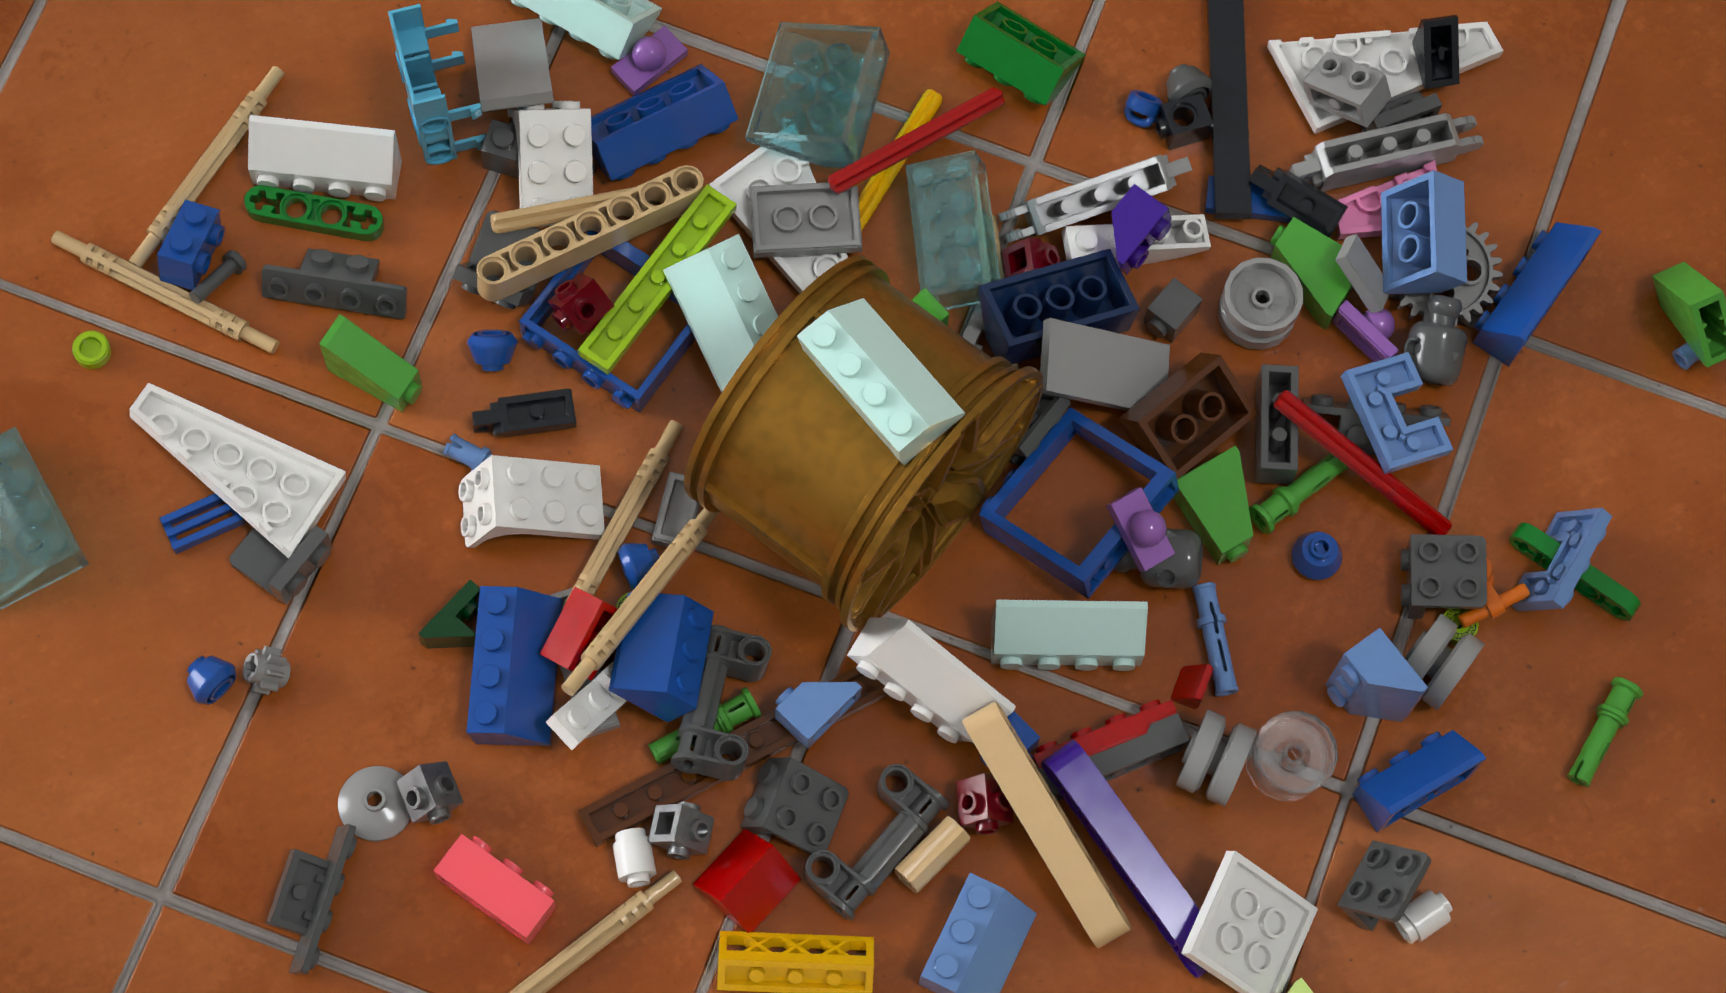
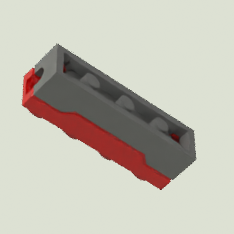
(1126, 741)

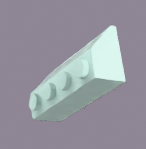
(606, 24)
(722, 304)
(880, 378)
(1068, 634)

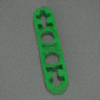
(312, 218)
(1592, 583)

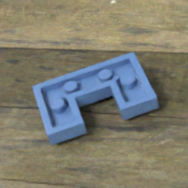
(1373, 394)
(1578, 534)

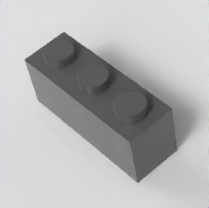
(1274, 433)

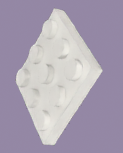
(1249, 928)

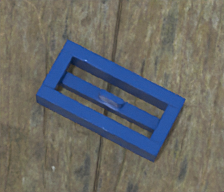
(204, 534)

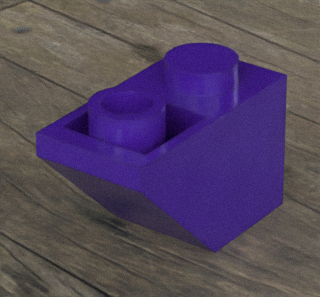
(1136, 225)

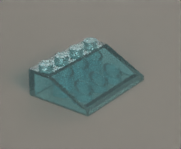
(819, 92)
(34, 534)

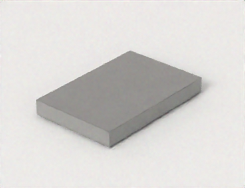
(804, 220)

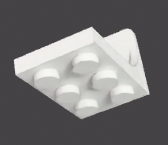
(553, 152)
(531, 498)

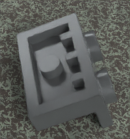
(1406, 109)
(1047, 415)

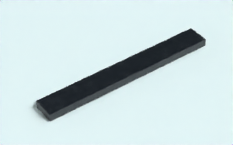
(1229, 109)

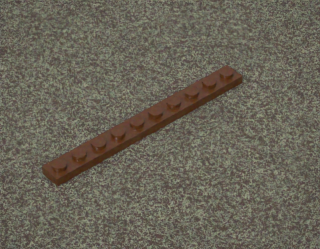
(668, 785)

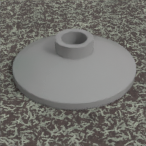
(378, 821)

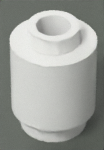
(634, 857)
(1424, 916)

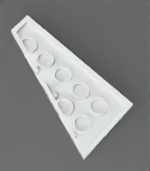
(1378, 49)
(774, 168)
(257, 476)

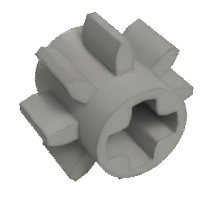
(266, 670)

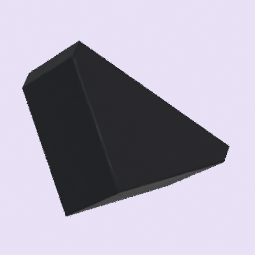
(1438, 51)

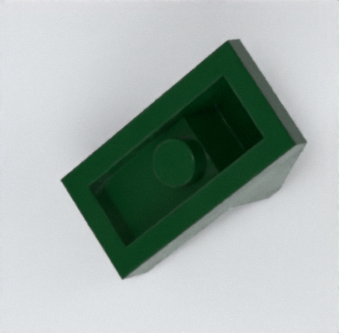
(447, 626)

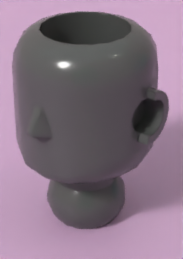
(1437, 345)
(1178, 570)

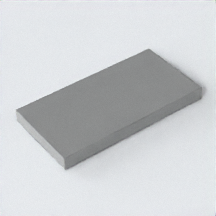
(511, 65)
(1100, 365)

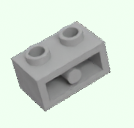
(1347, 88)

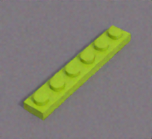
(650, 286)

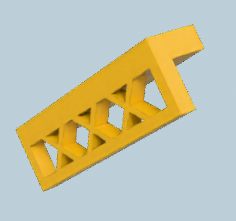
(795, 968)

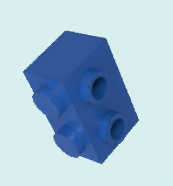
(190, 245)

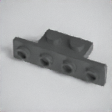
(336, 283)
(1351, 426)
(307, 894)

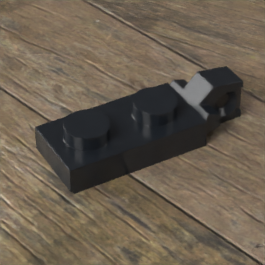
(1299, 199)
(527, 414)

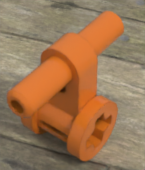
(1495, 603)

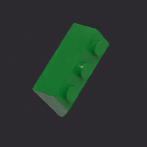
(1019, 53)

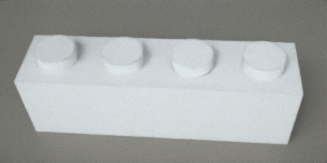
(324, 157)
(923, 675)

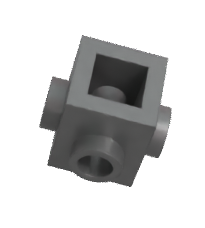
(430, 793)
(681, 830)

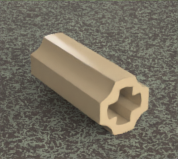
(932, 854)

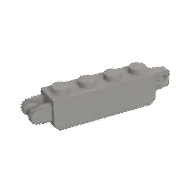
(1387, 151)
(1094, 195)

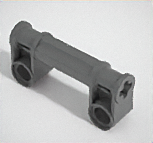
(699, 724)
(886, 850)

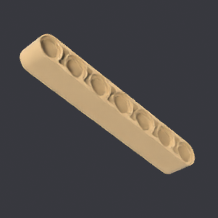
(581, 246)
(1047, 824)

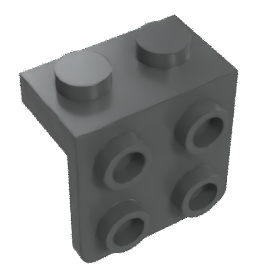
(486, 244)
(273, 570)
(1443, 573)
(795, 804)
(1383, 884)

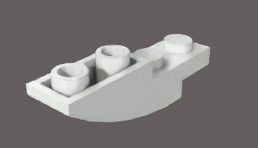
(1186, 237)
(586, 710)

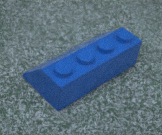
(660, 121)
(1534, 290)
(510, 679)

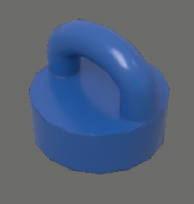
(1144, 104)

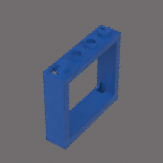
(535, 336)
(1111, 548)

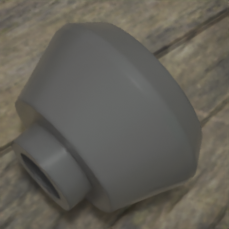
(1187, 81)

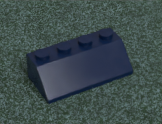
(1076, 291)

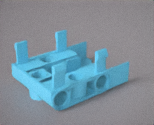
(425, 101)

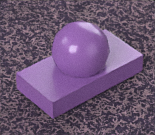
(649, 60)
(1367, 331)
(1141, 529)

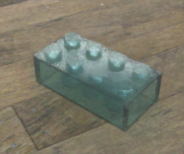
(952, 227)

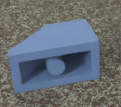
(814, 708)

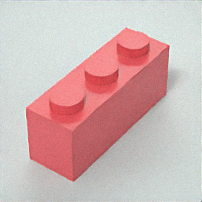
(496, 887)

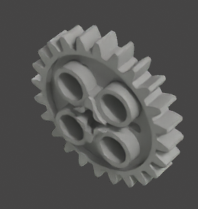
(1469, 293)

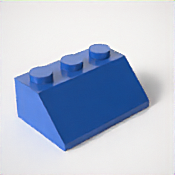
(664, 657)
(1416, 778)

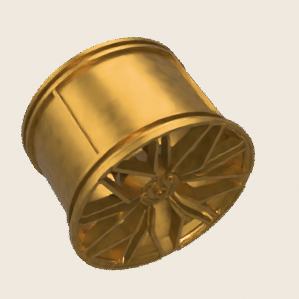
(821, 485)

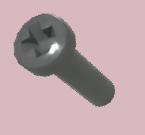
(232, 264)

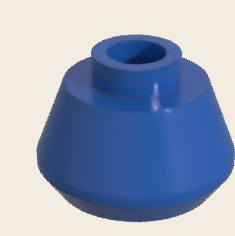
(492, 348)
(1316, 555)
(636, 561)
(210, 678)

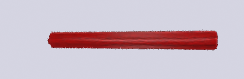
(916, 140)
(1361, 463)

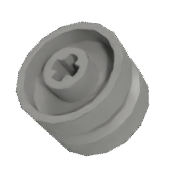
(1260, 303)
(1441, 663)
(1215, 757)

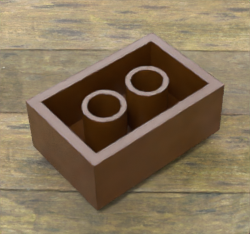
(1189, 414)

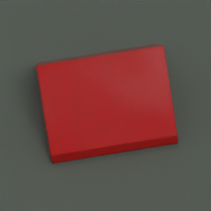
(748, 880)

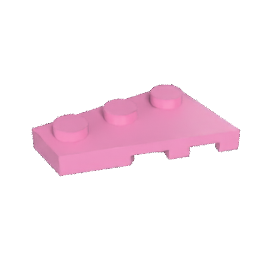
(1364, 207)

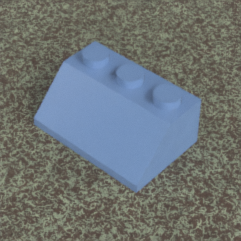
(1424, 235)
(1375, 680)
(978, 940)

